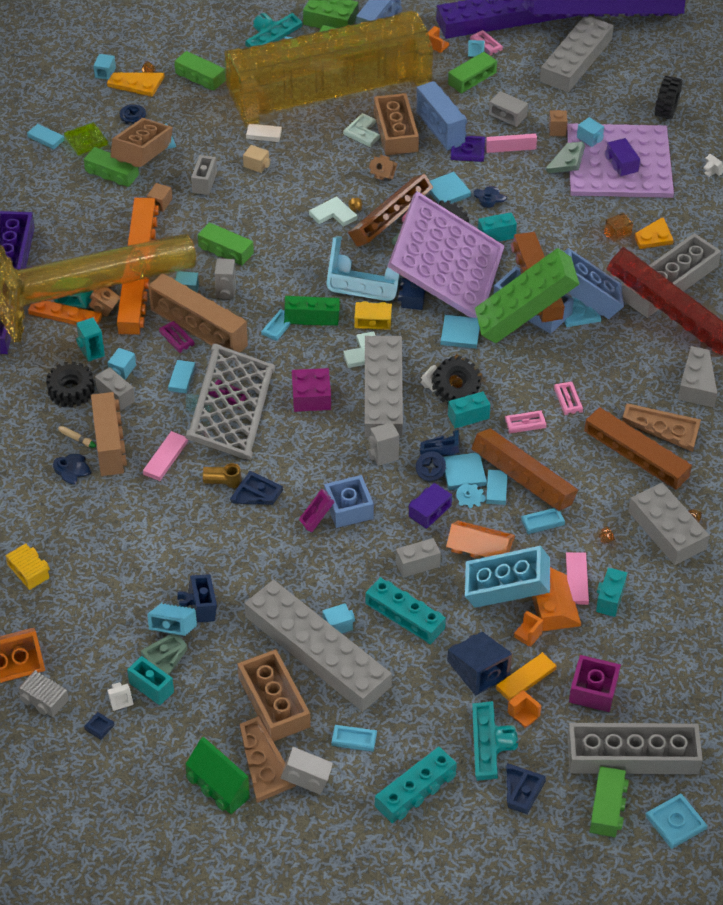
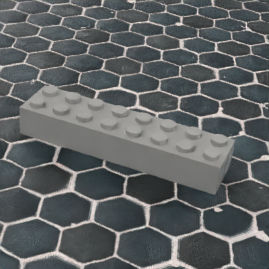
(318, 645)

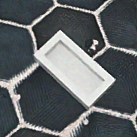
(264, 132)

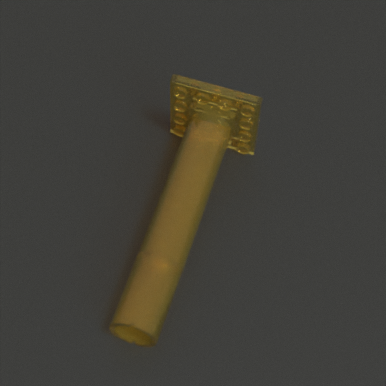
(87, 274)

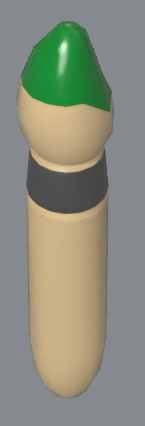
(76, 436)

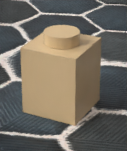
(256, 159)

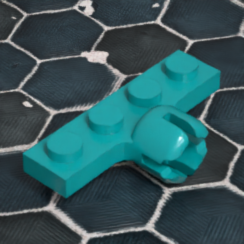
(272, 30)
(490, 740)

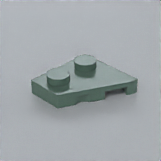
(568, 158)
(165, 652)

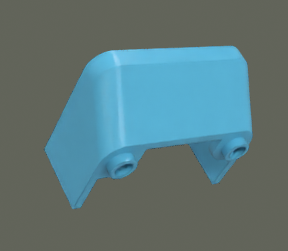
(344, 281)

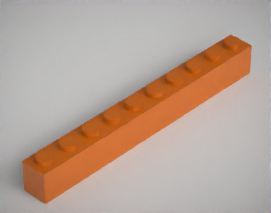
(134, 293)

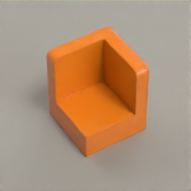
(437, 43)
(530, 629)
(524, 709)

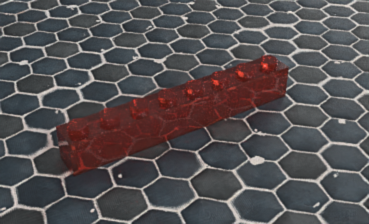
(668, 298)

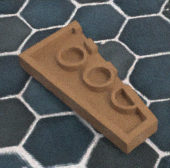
(665, 425)
(263, 760)

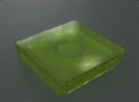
(85, 138)

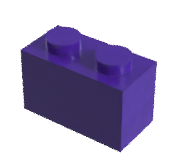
(622, 157)
(430, 505)

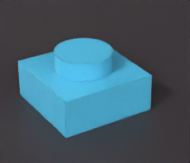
(475, 47)

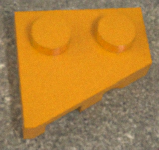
(654, 235)

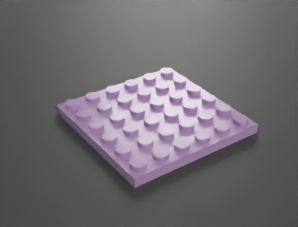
(599, 178)
(446, 255)

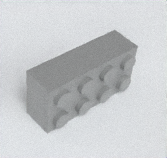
(668, 523)

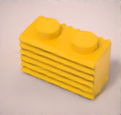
(373, 315)
(28, 566)

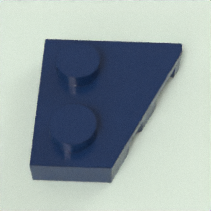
(447, 446)
(256, 490)
(522, 788)

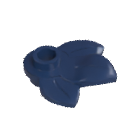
(489, 196)
(71, 467)

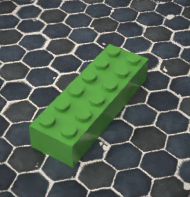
(526, 295)

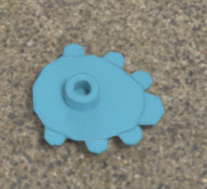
(470, 495)

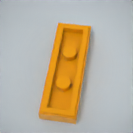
(526, 676)

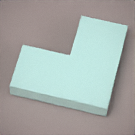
(360, 130)
(333, 209)
(356, 357)

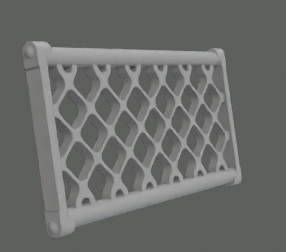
(204, 399)

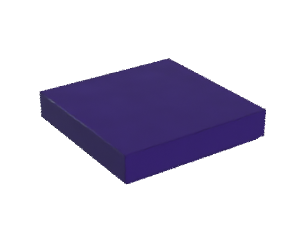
(470, 150)

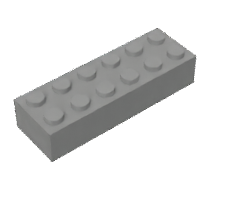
(576, 53)
(681, 266)
(383, 382)
(634, 748)

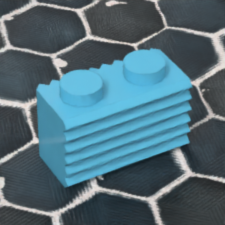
(172, 619)

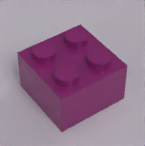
(311, 389)
(594, 683)

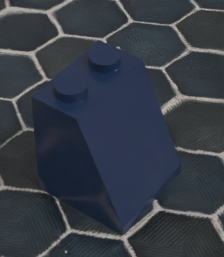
(480, 662)

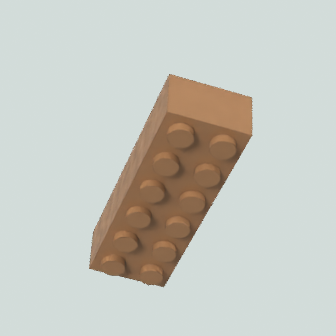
(197, 314)

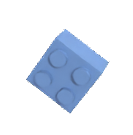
(351, 501)

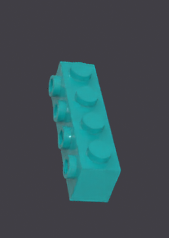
(405, 610)
(415, 785)

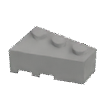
(698, 379)

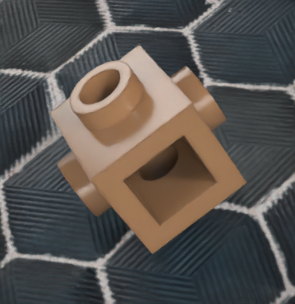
(382, 167)
(103, 301)

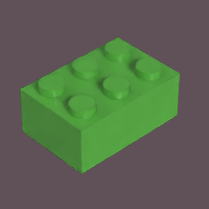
(330, 13)

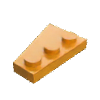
(136, 82)

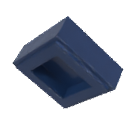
(99, 725)

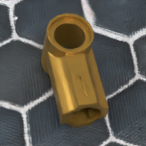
(226, 475)

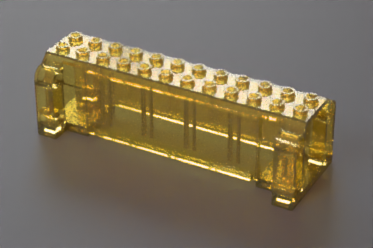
(328, 64)

